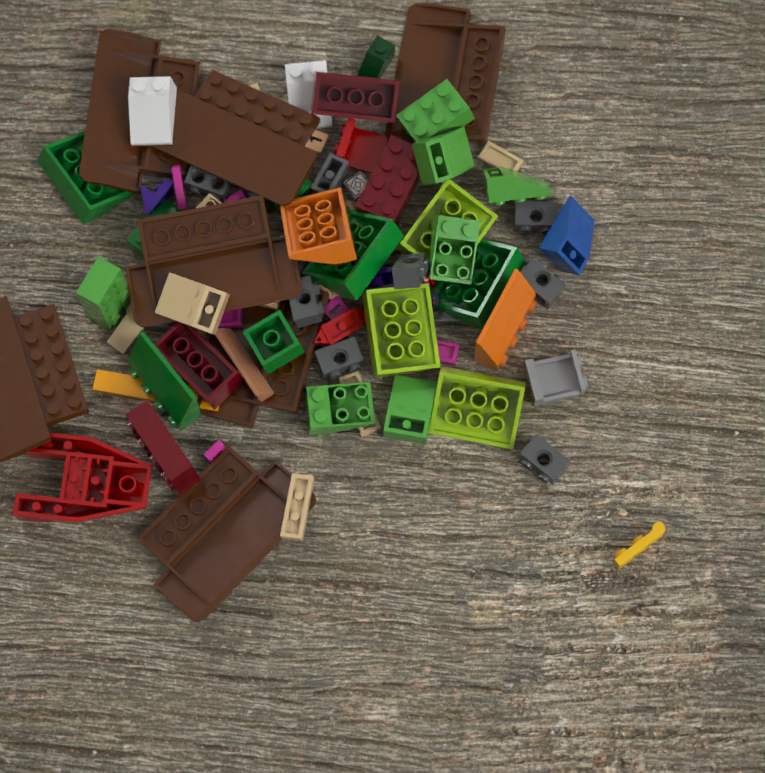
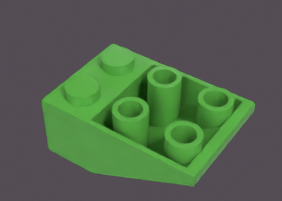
(443, 156)
(506, 184)
(453, 249)
(338, 407)
(410, 409)

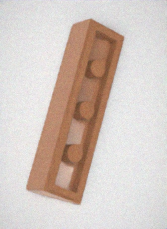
(244, 363)

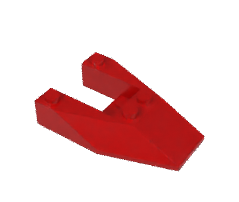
(94, 484)

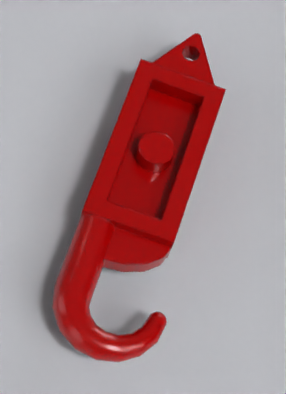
(340, 326)

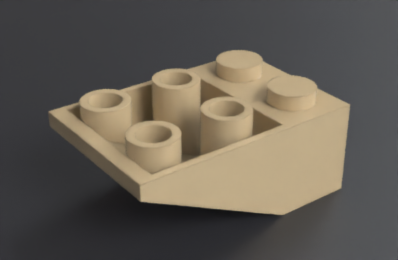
(192, 303)

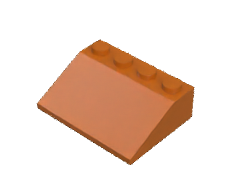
(319, 228)
(505, 322)

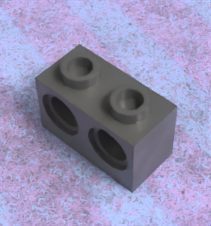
(206, 186)

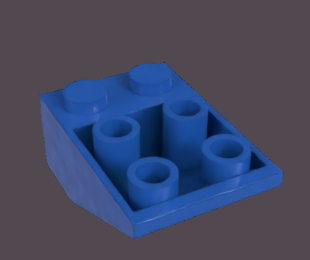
(569, 238)

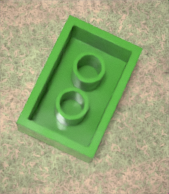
(435, 113)

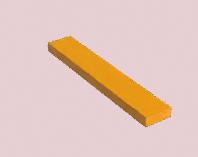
(127, 386)

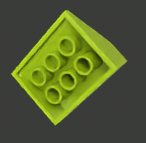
(448, 201)
(400, 330)
(477, 407)

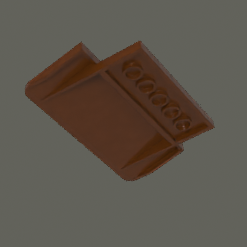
(444, 46)
(244, 137)
(107, 148)
(215, 246)
(35, 379)
(286, 381)
(218, 532)

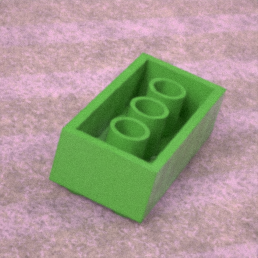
(104, 294)

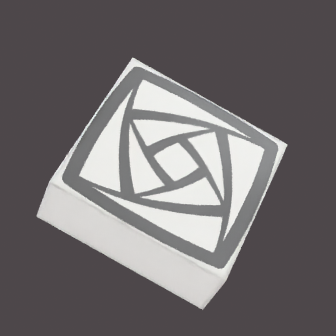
(356, 185)

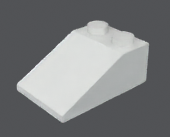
(300, 87)
(151, 110)

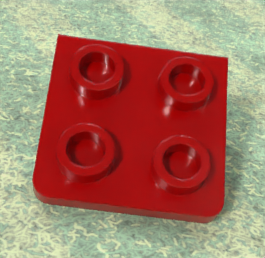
(360, 147)

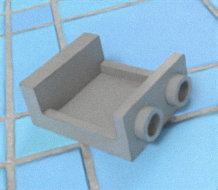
(555, 378)

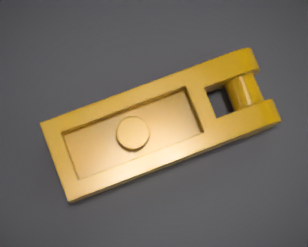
(639, 545)

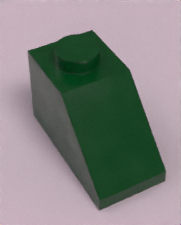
(377, 58)

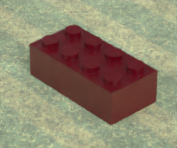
(354, 96)
(390, 182)
(199, 363)
(162, 448)

